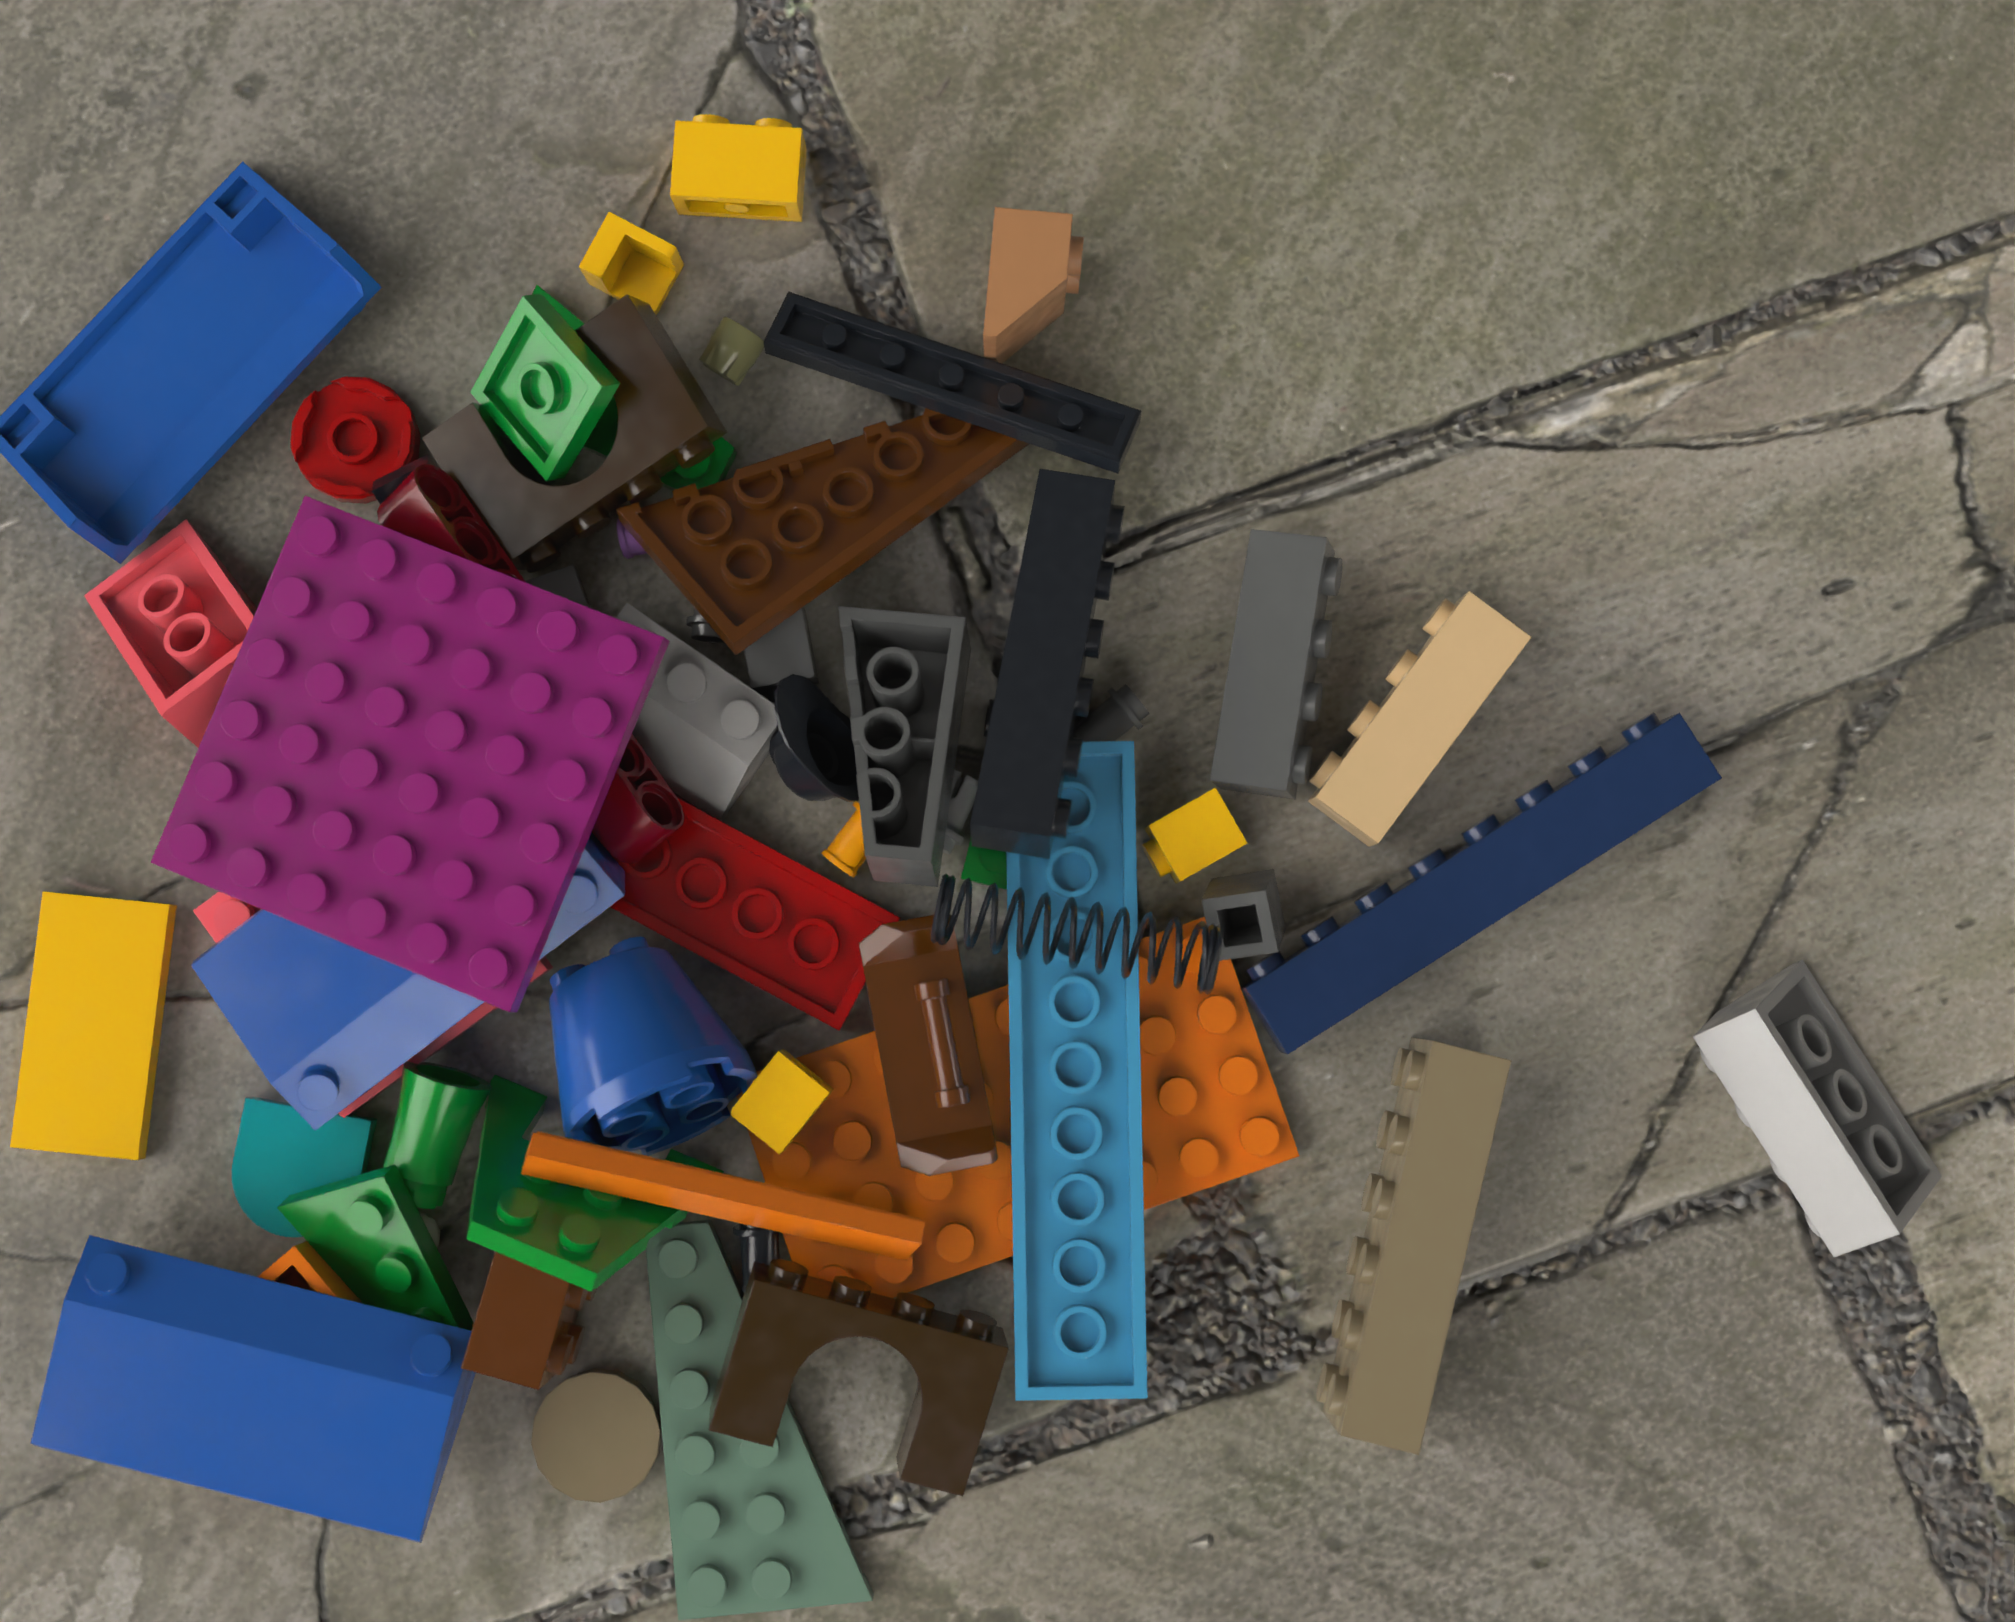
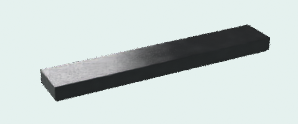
(953, 382)

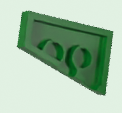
(378, 1245)

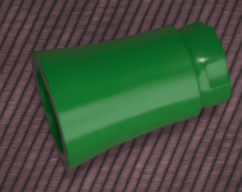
(433, 1127)

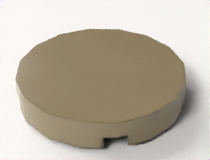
(596, 1435)

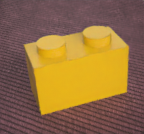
(738, 169)

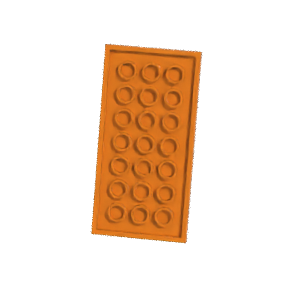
(1204, 1123)

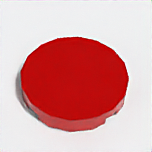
(353, 437)

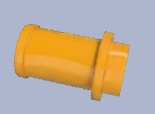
(847, 847)

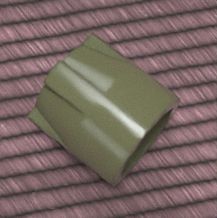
(732, 351)

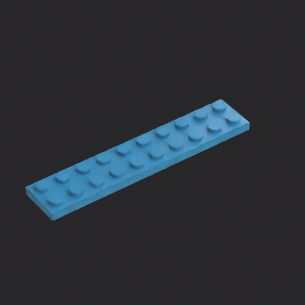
(1079, 1106)

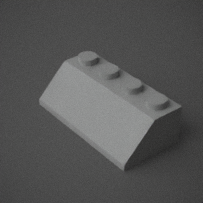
(1819, 1110)

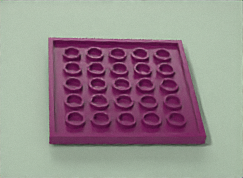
(410, 753)

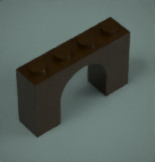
(660, 426)
(795, 1314)

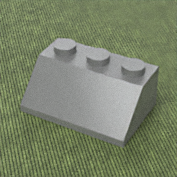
(701, 724)

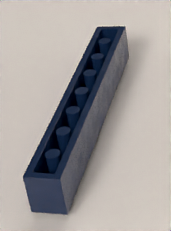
(1479, 882)

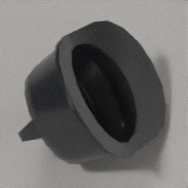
(813, 743)

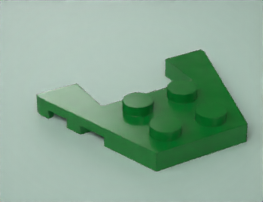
(547, 1223)

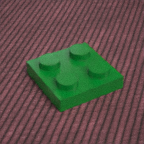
(544, 387)

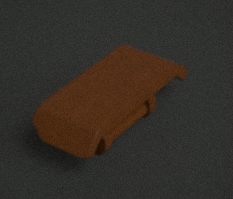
(927, 1048)

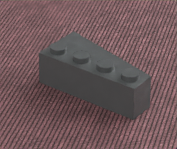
(905, 720)

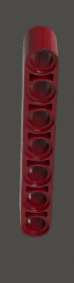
(433, 509)

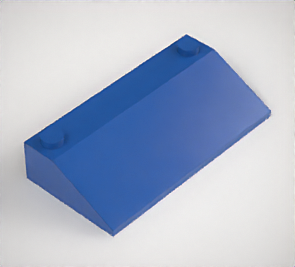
(181, 362)
(341, 1020)
(254, 1388)

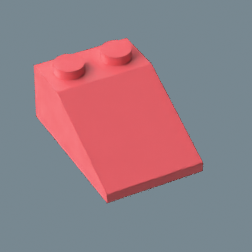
(176, 625)

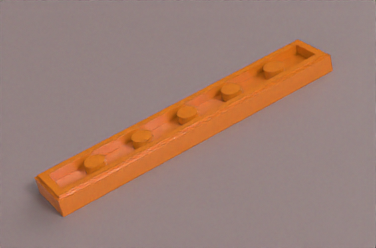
(722, 1196)

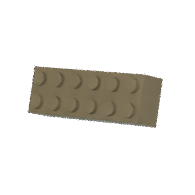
(1412, 1243)

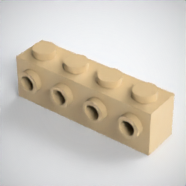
(1418, 718)

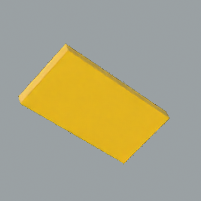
(93, 1026)

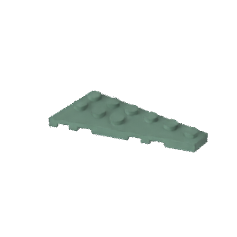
(743, 1516)

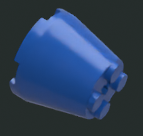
(641, 1052)

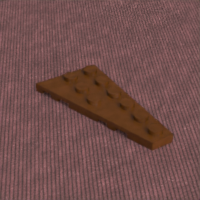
(808, 518)

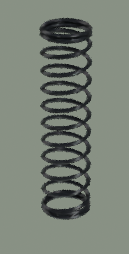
(1211, 936)

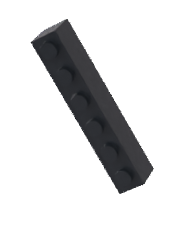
(1044, 664)

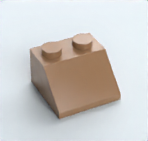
(1028, 278)

